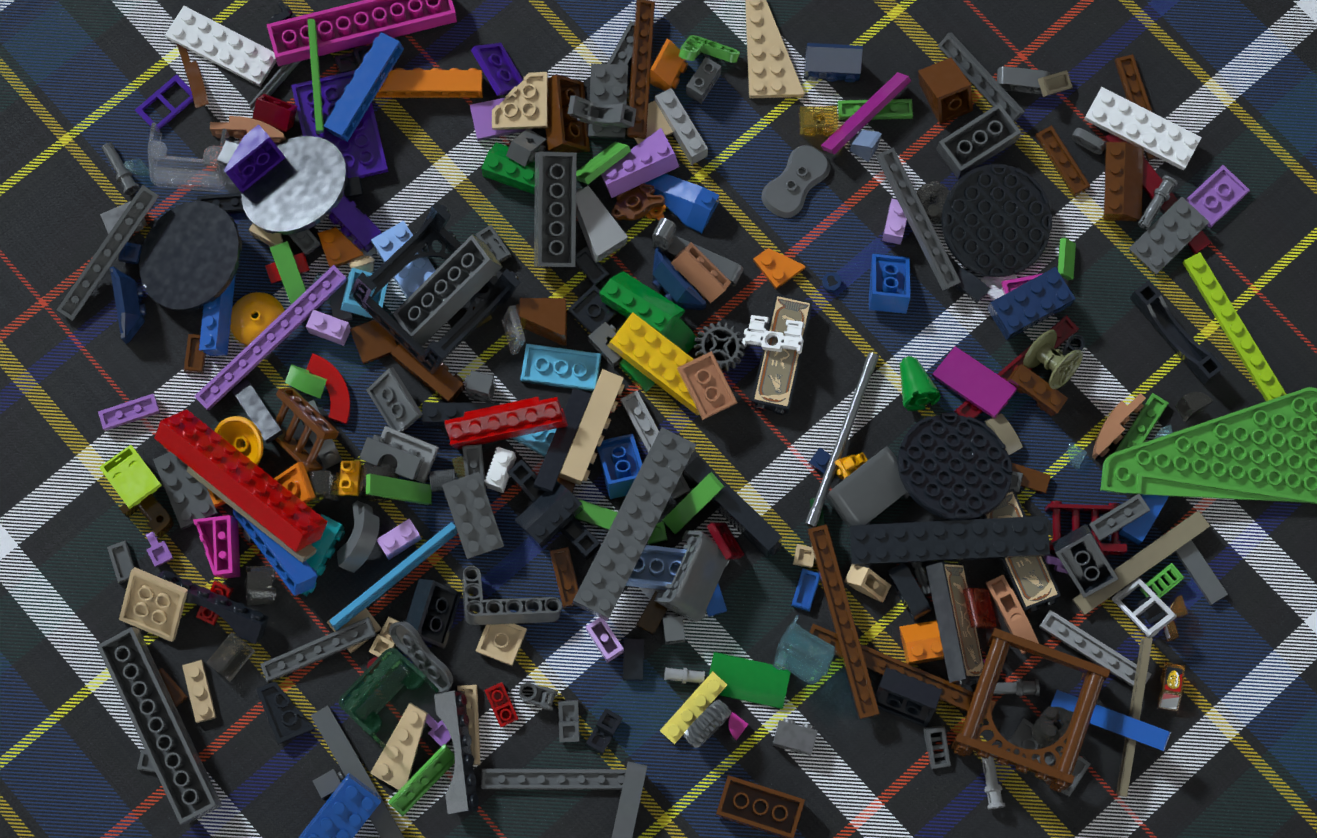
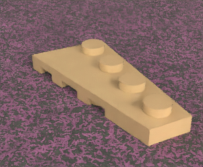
(397, 757)

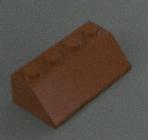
(563, 130)
(1123, 182)

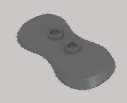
(788, 191)
(413, 646)

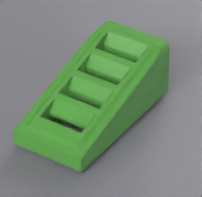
(1173, 571)

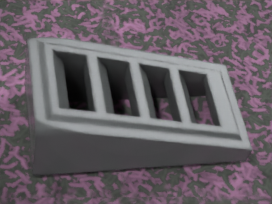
(943, 738)

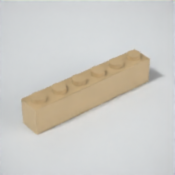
(591, 427)

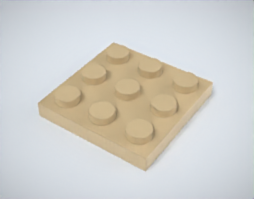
(153, 604)

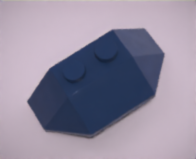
(674, 284)
(128, 304)

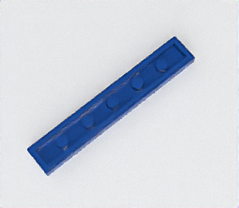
(1117, 722)

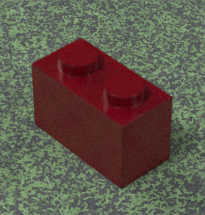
(275, 112)

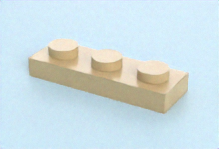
(199, 691)

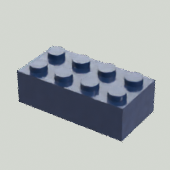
(1031, 303)

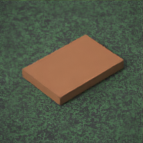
(707, 385)

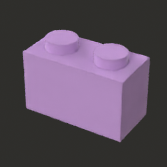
(895, 223)
(328, 327)
(399, 539)
(604, 639)

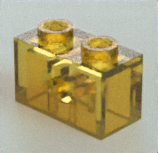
(825, 114)

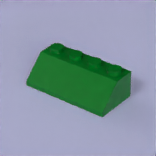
(507, 171)
(630, 295)

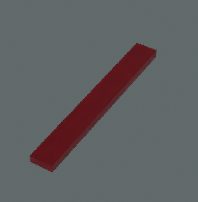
(1151, 182)
(1064, 328)

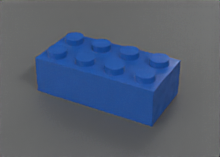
(344, 811)

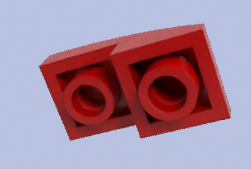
(273, 271)
(208, 615)
(501, 704)

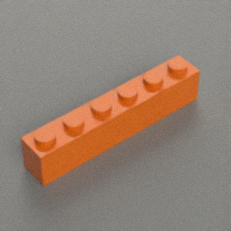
(432, 83)

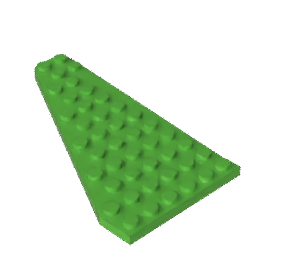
(1244, 455)

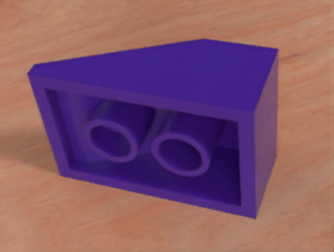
(253, 158)

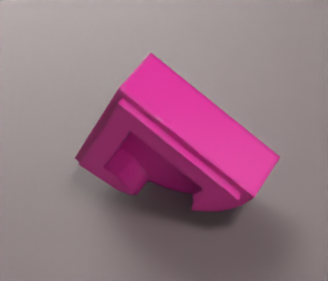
(736, 726)

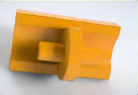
(849, 464)
(349, 478)

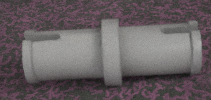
(684, 675)

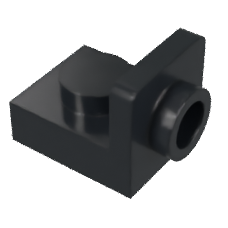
(286, 13)
(1154, 613)

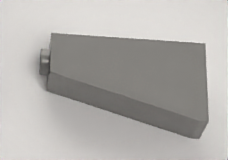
(598, 226)

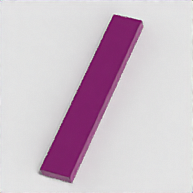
(866, 113)

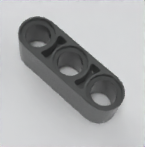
(1020, 79)

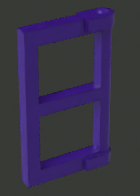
(158, 95)

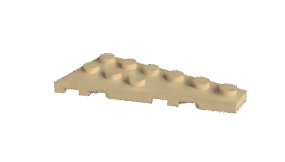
(769, 64)

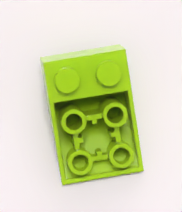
(130, 476)

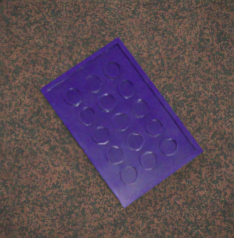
(364, 148)

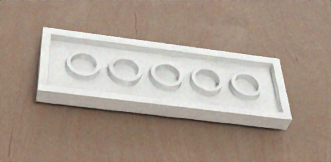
(221, 46)
(1142, 128)

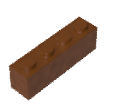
(441, 382)

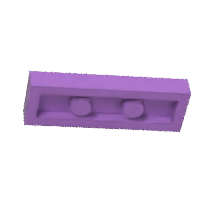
(128, 412)

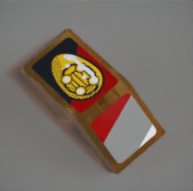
(1179, 608)
(1172, 686)

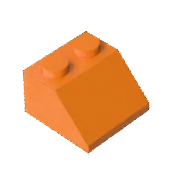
(667, 67)
(921, 642)

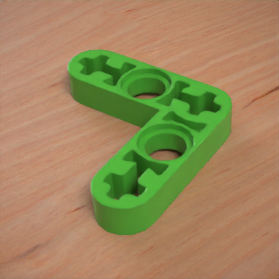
(695, 45)

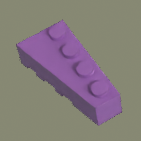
(644, 162)

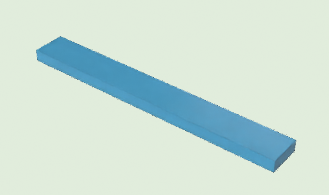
(393, 576)

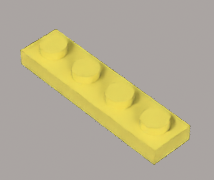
(693, 707)

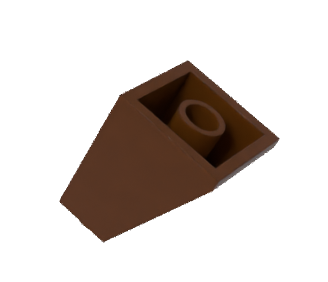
(946, 90)
(545, 317)

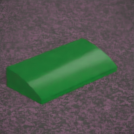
(680, 335)
(751, 680)

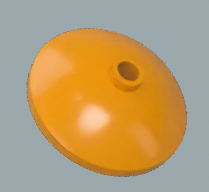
(247, 328)
(240, 429)

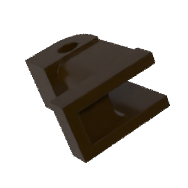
(154, 514)

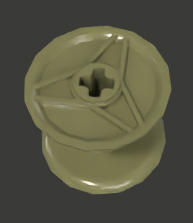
(1044, 352)

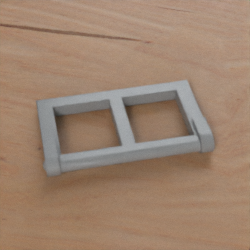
(1154, 599)

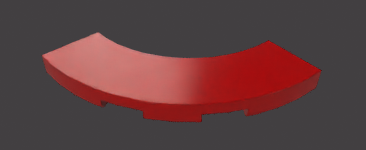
(336, 387)

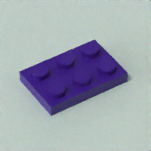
(497, 67)

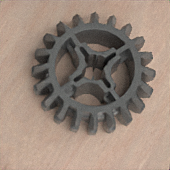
(714, 340)
(707, 723)

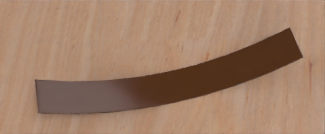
(194, 78)

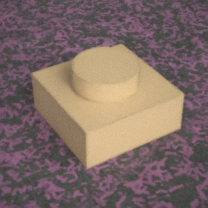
(804, 556)

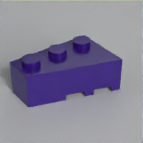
(354, 224)

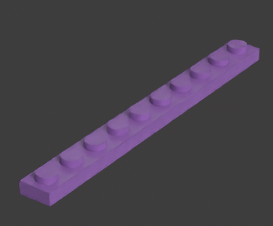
(270, 338)

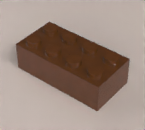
(760, 807)

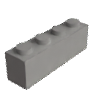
(682, 126)

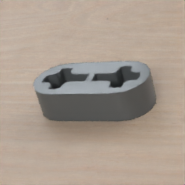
(1088, 141)

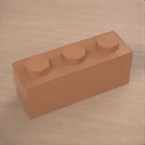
(700, 272)

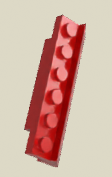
(505, 421)

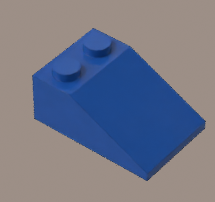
(889, 283)
(619, 464)

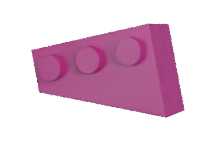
(221, 544)

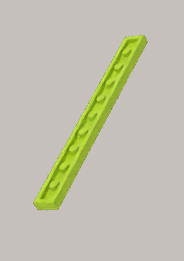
(1233, 327)

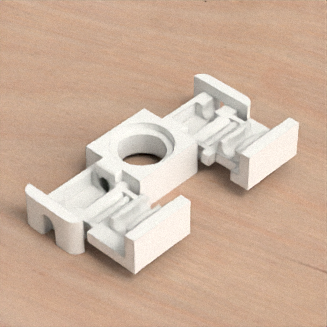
(789, 341)

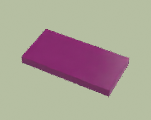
(974, 382)

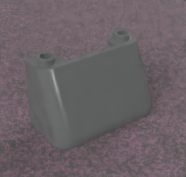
(868, 490)
(695, 577)

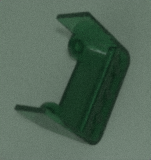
(378, 687)

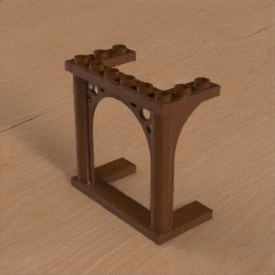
(968, 740)

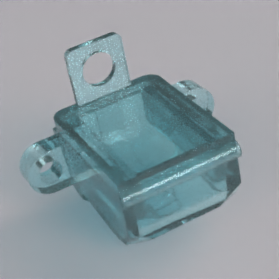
(803, 654)

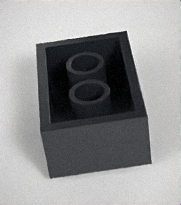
(1085, 561)

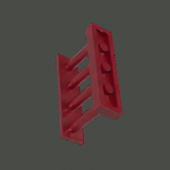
(1114, 546)

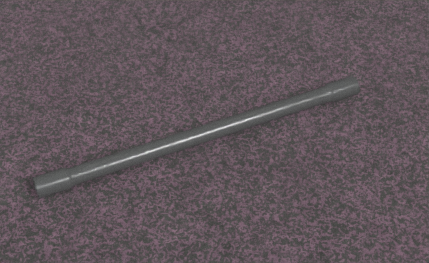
(868, 369)

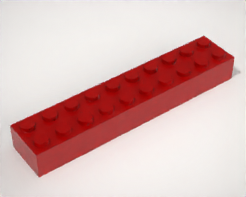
(241, 480)

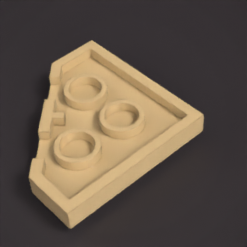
(524, 105)

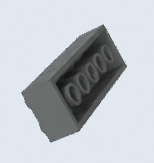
(555, 209)
(447, 289)

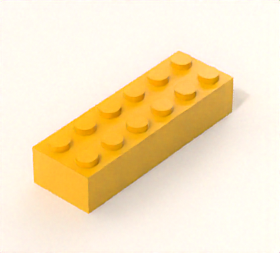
(653, 357)

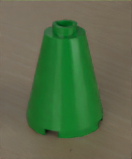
(916, 385)

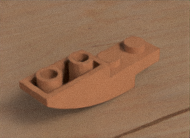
(240, 126)
(1111, 429)
(1011, 609)

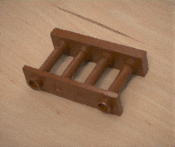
(314, 422)

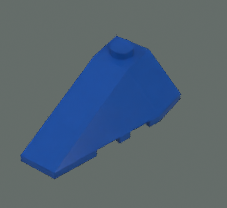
(686, 200)

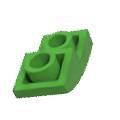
(305, 381)

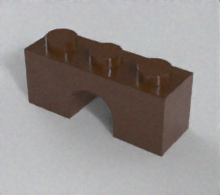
(1028, 382)

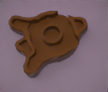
(636, 203)

